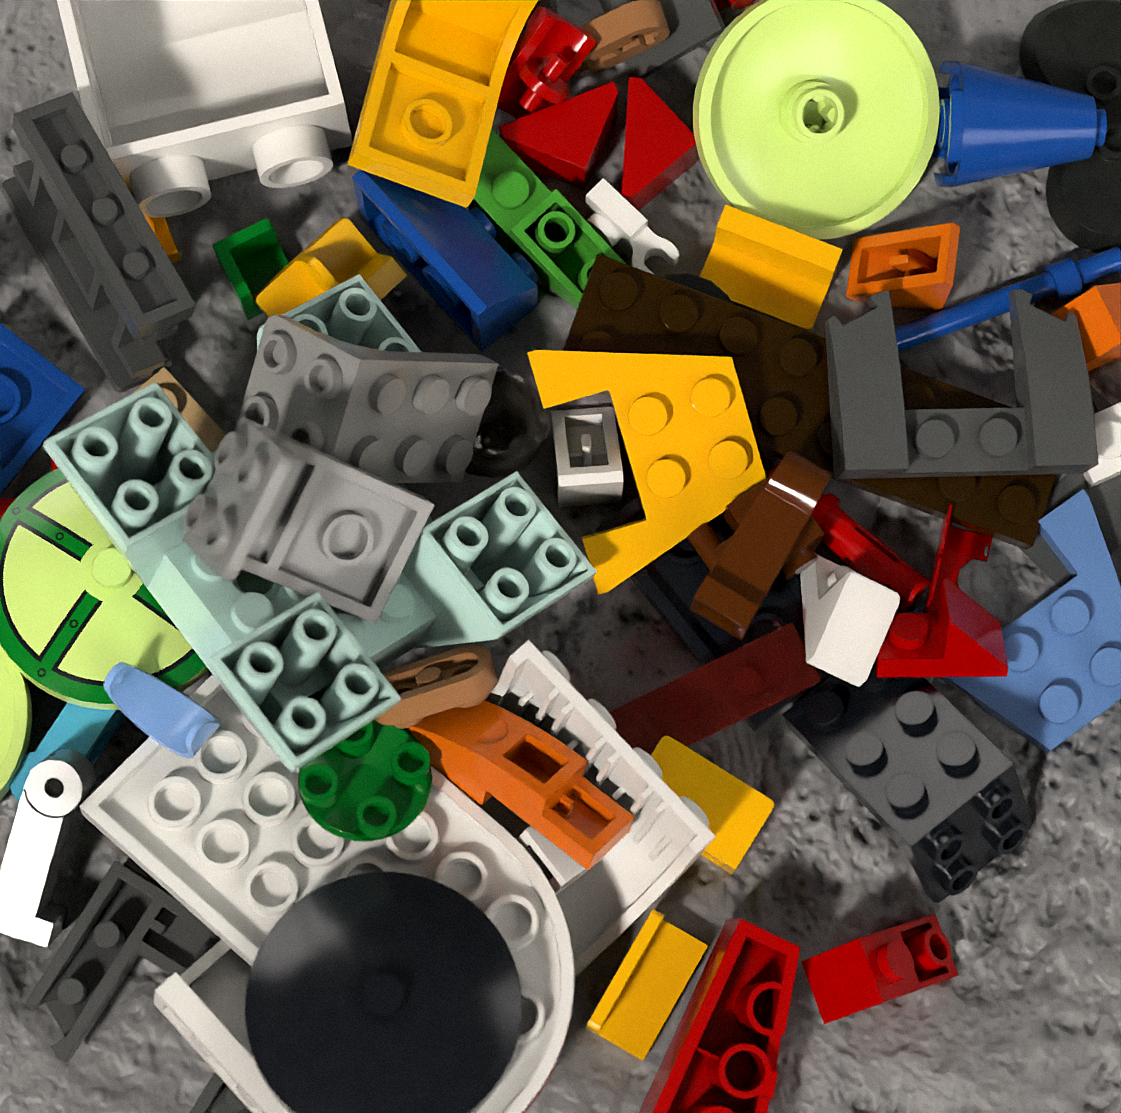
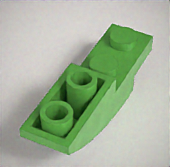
(537, 222)

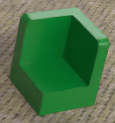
(250, 262)

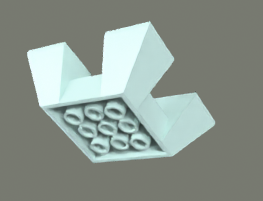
(288, 656)

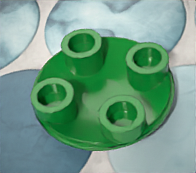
(367, 783)

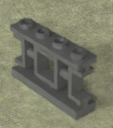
(95, 242)

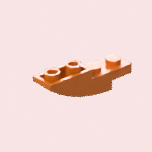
(529, 772)

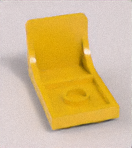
(437, 93)

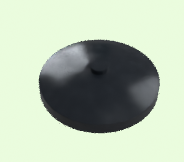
(383, 1000)

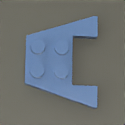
(1065, 647)

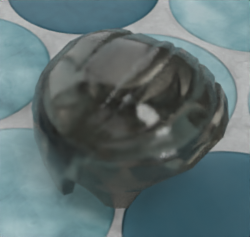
(510, 428)

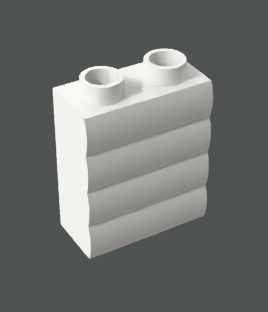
(206, 93)

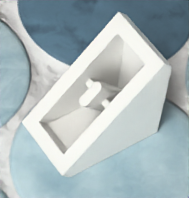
(587, 457)

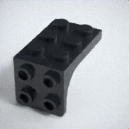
(919, 772)

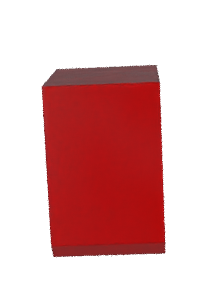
(565, 137)
(655, 146)

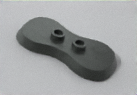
(1080, 50)

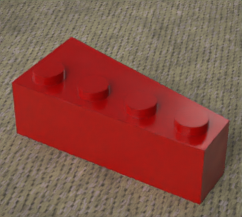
(730, 1029)

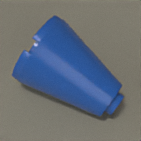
(1010, 125)

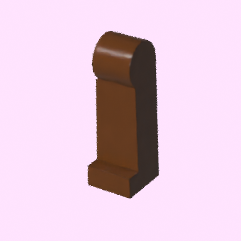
(760, 545)

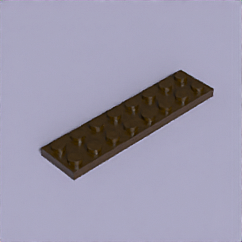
(788, 390)

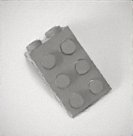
(373, 408)
(304, 521)

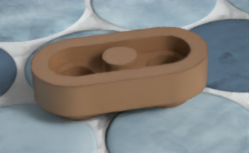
(439, 683)

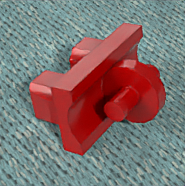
(543, 63)

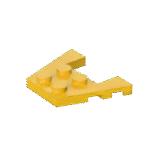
(681, 436)

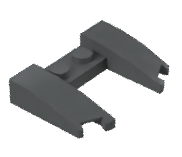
(880, 439)
(118, 925)

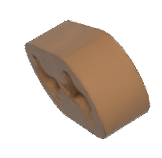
(624, 35)

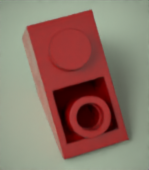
(879, 968)

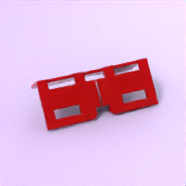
(954, 551)

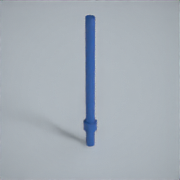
(1058, 281)

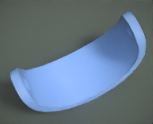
(160, 710)

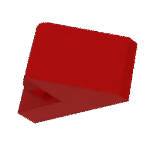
(949, 643)

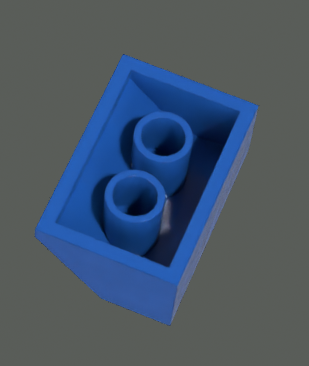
(450, 256)

